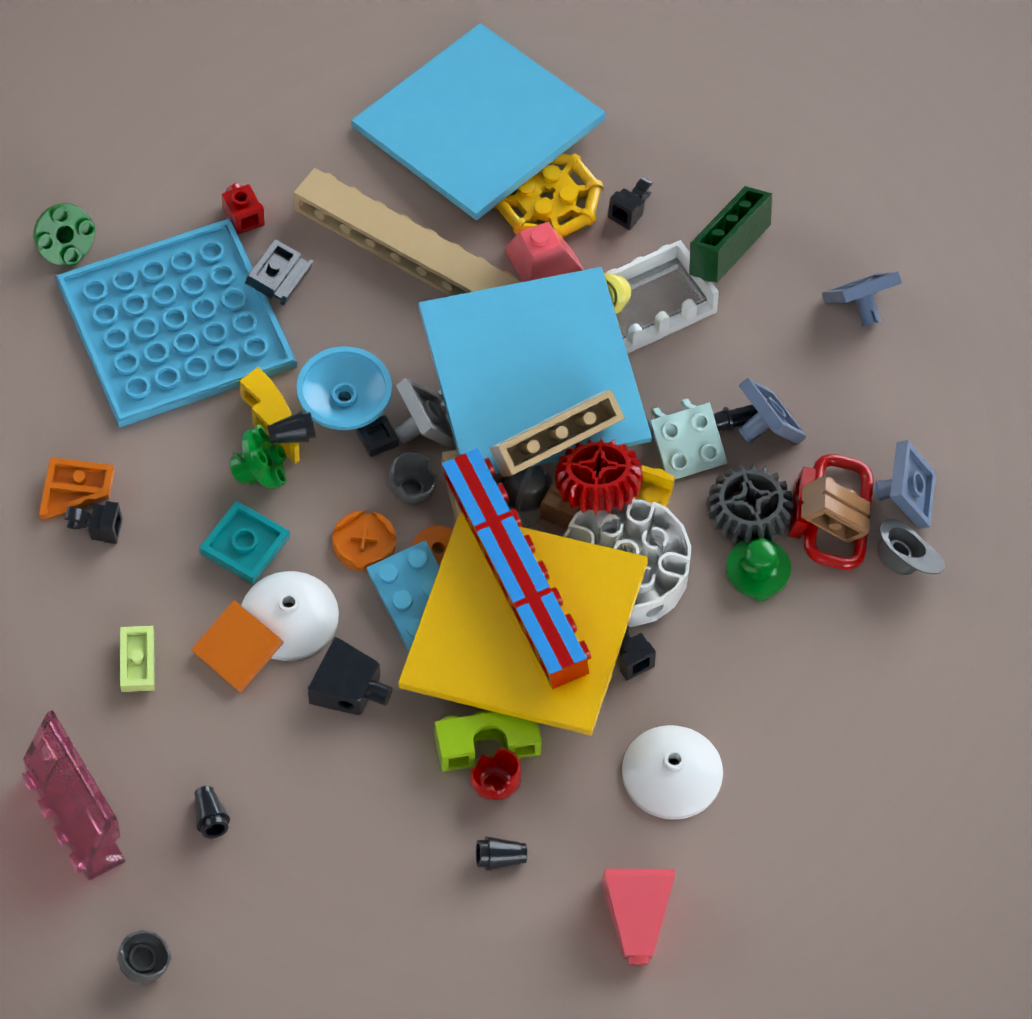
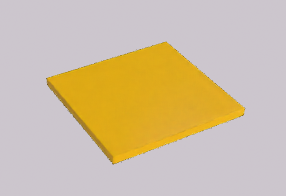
(477, 653)

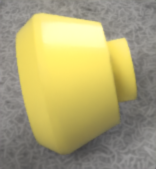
(619, 291)

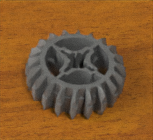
(760, 491)

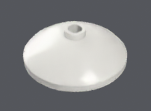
(304, 626)
(672, 789)

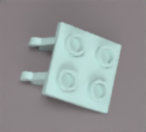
(688, 439)

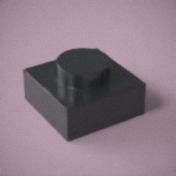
(378, 436)

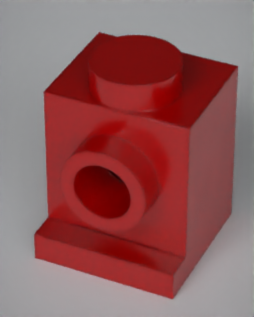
(239, 204)

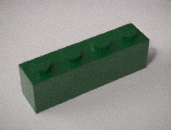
(730, 234)

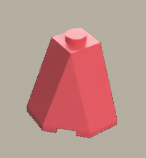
(541, 253)

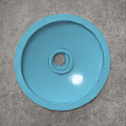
(339, 375)

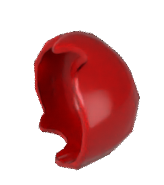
(496, 775)

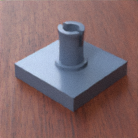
(863, 293)
(770, 414)
(910, 485)

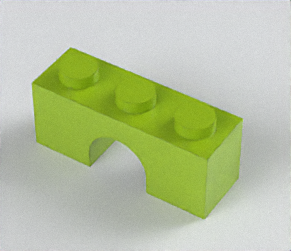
(459, 736)

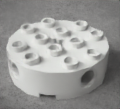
(644, 531)

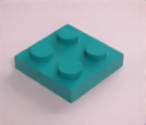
(244, 542)

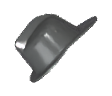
(526, 493)
(906, 551)

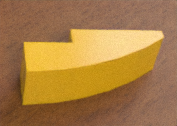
(266, 405)

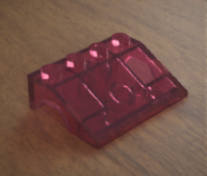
(72, 800)

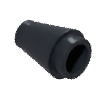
(292, 429)
(210, 814)
(499, 853)

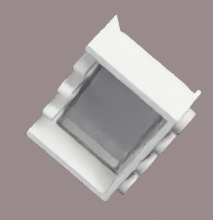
(662, 296)

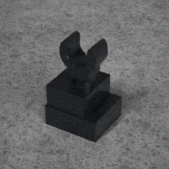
(628, 206)
(103, 523)
(636, 655)

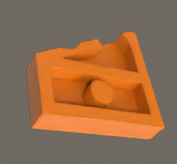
(74, 485)

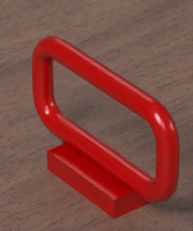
(799, 526)

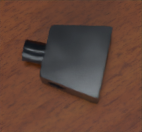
(347, 680)

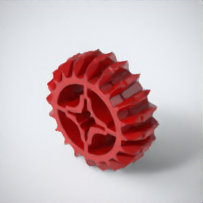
(598, 476)

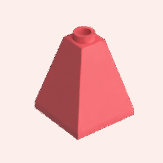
(637, 908)

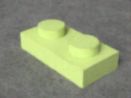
(137, 659)

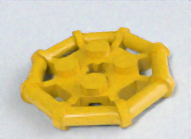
(564, 199)

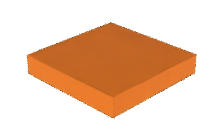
(237, 646)

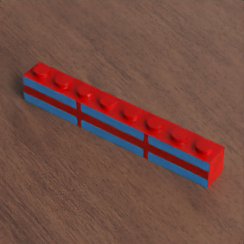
(516, 569)

